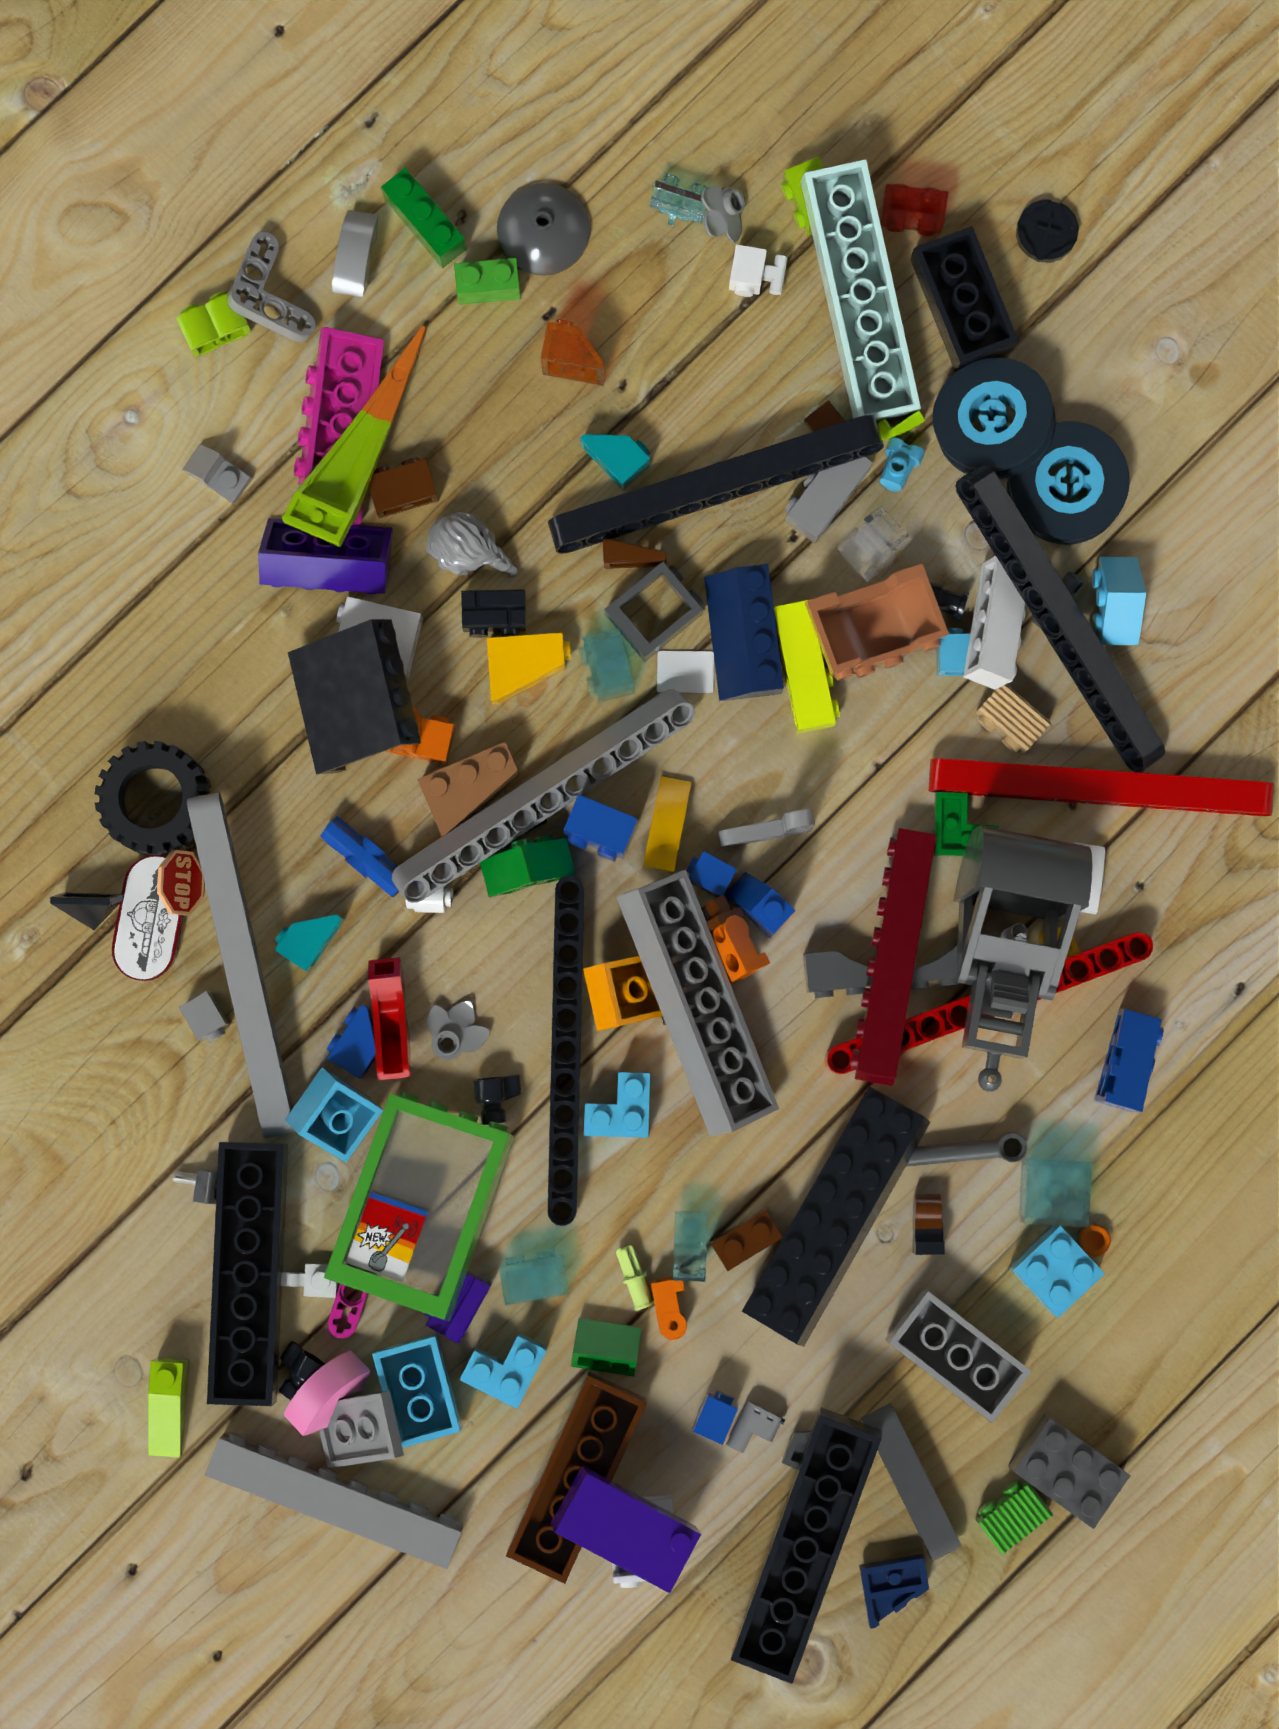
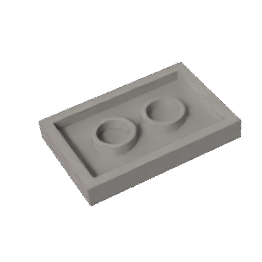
(362, 1431)

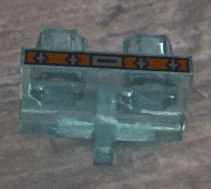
(678, 201)

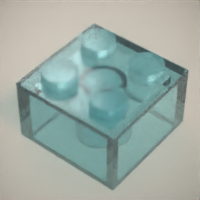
(1055, 1192)

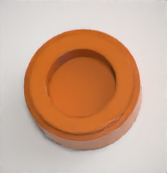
(1094, 1239)

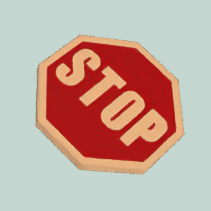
(180, 882)

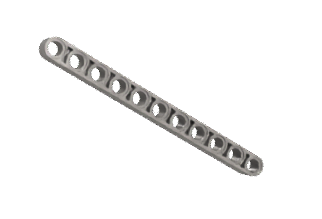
(542, 796)
(241, 962)

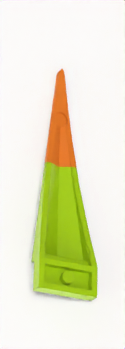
(337, 486)

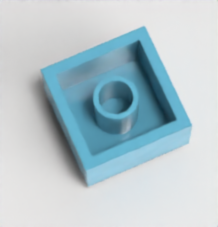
(333, 1115)
(1056, 1270)

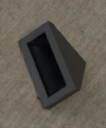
(87, 907)

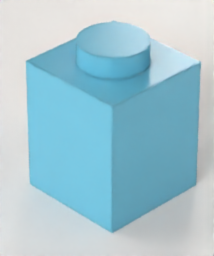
(952, 653)

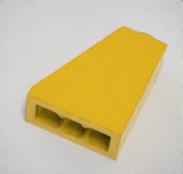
(523, 662)

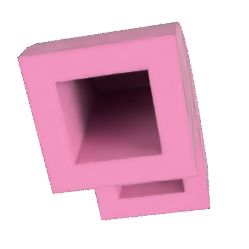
(318, 1396)

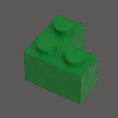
(527, 865)

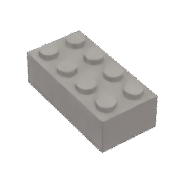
(958, 1355)

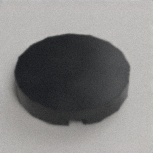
(1047, 231)

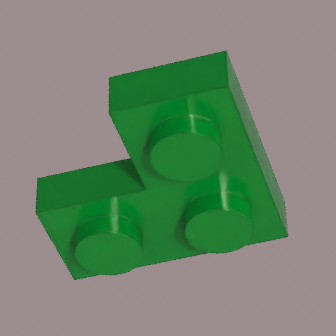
(951, 824)

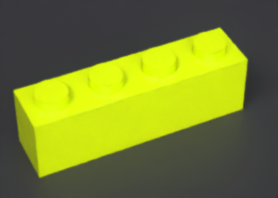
(804, 669)

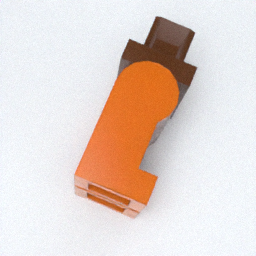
(733, 940)

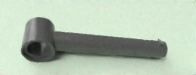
(967, 1151)

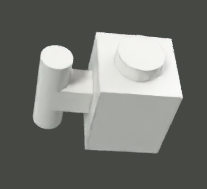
(749, 271)

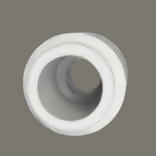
(434, 903)

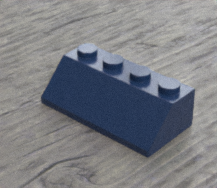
(744, 633)

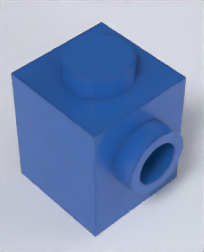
(710, 874)
(715, 1417)

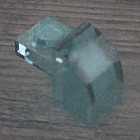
(689, 1246)

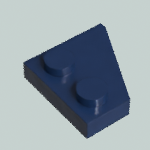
(891, 1585)

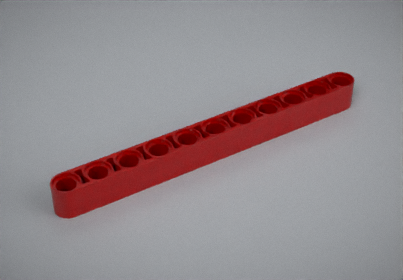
(1101, 787)
(942, 1015)

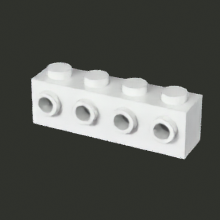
(994, 628)

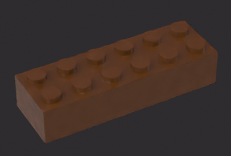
(591, 1437)

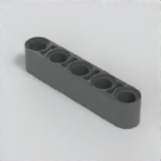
(913, 1484)

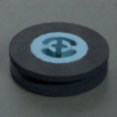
(988, 388)
(1104, 481)

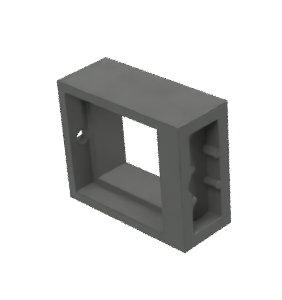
(632, 634)

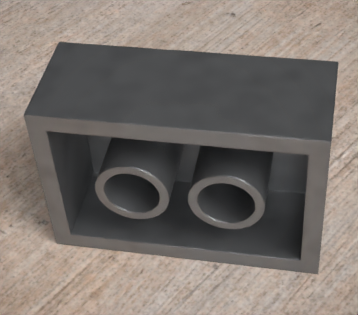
(1069, 1471)

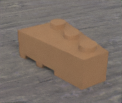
(467, 785)

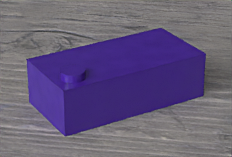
(625, 1529)

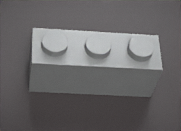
(825, 497)

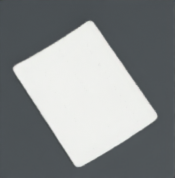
(685, 671)

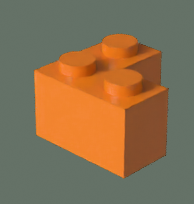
(435, 738)

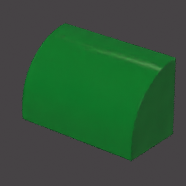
(606, 1347)

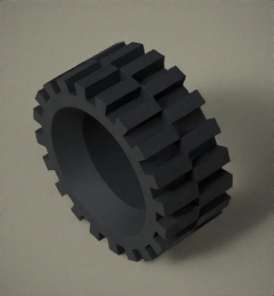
(114, 785)

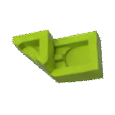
(905, 426)

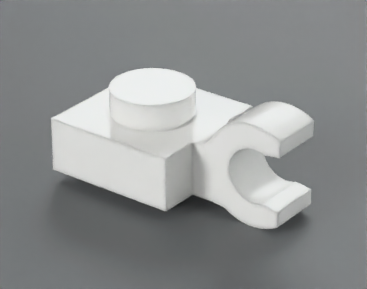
(312, 1280)

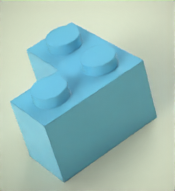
(1120, 600)
(626, 1117)
(508, 1378)

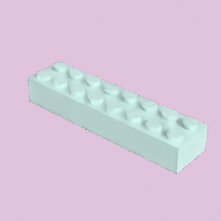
(860, 291)

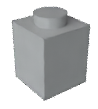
(205, 1017)

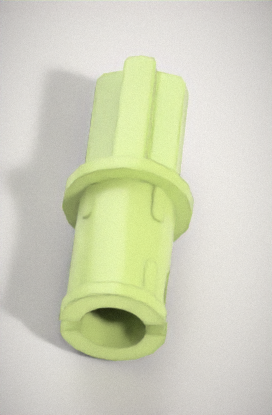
(634, 1277)

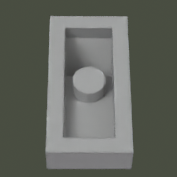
(217, 473)

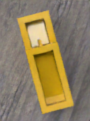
(667, 825)

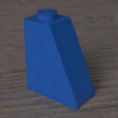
(760, 903)

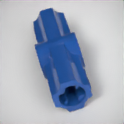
(361, 854)

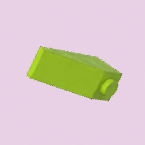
(167, 1406)

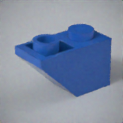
(356, 1046)

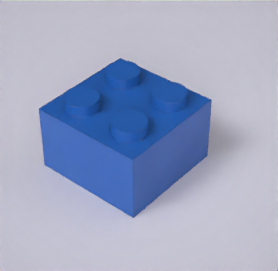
(600, 828)

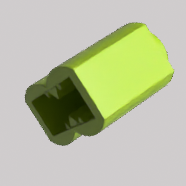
(211, 325)

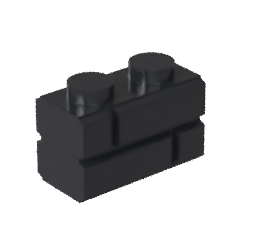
(493, 612)

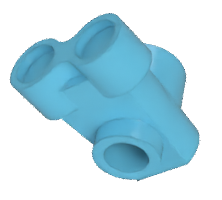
(899, 463)

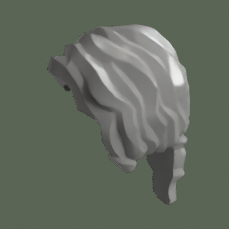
(465, 543)

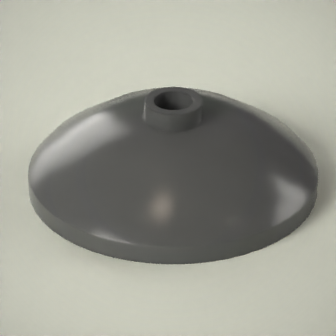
(548, 247)

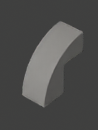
(354, 253)

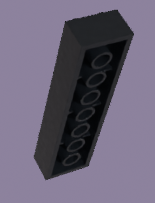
(836, 1216)
(247, 1274)
(806, 1545)

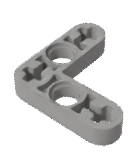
(254, 291)
(791, 824)

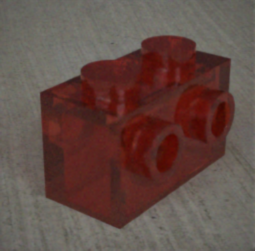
(913, 209)

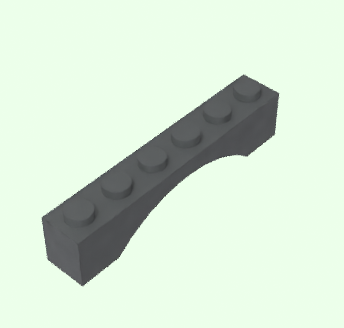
(836, 972)

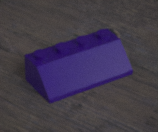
(308, 562)

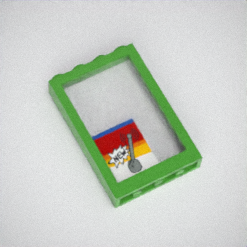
(420, 1205)

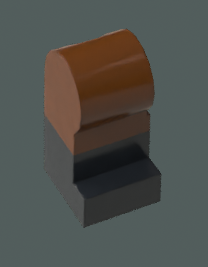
(927, 1225)

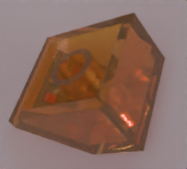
(570, 355)

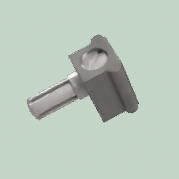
(204, 1182)

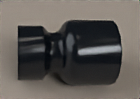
(492, 1092)
(301, 1365)

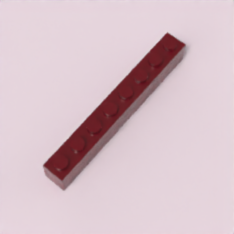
(895, 957)

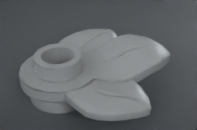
(723, 212)
(458, 1026)

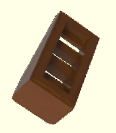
(626, 555)

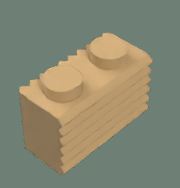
(1012, 719)

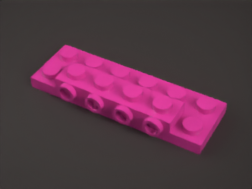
(340, 387)

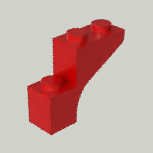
(389, 1018)

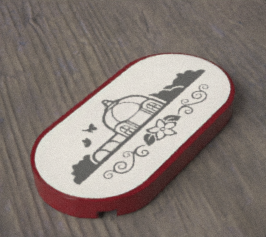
(144, 930)

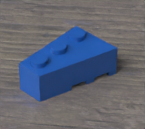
(1129, 1061)

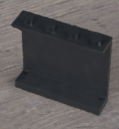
(353, 695)

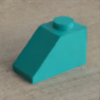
(617, 456)
(307, 940)

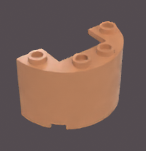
(877, 623)

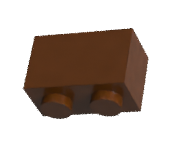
(402, 487)
(745, 1239)

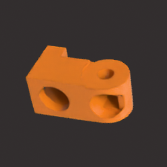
(670, 1319)

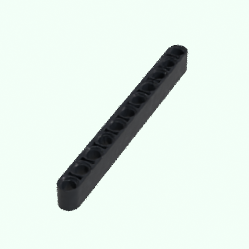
(716, 484)
(1060, 618)
(558, 1065)

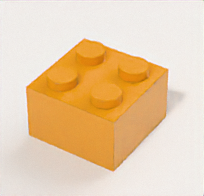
(620, 993)

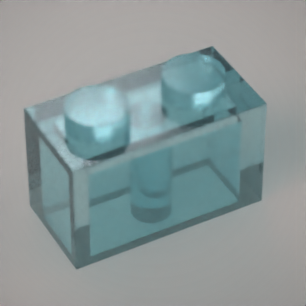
(607, 665)
(533, 1278)

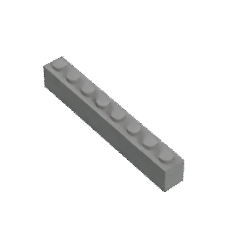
(334, 1500)

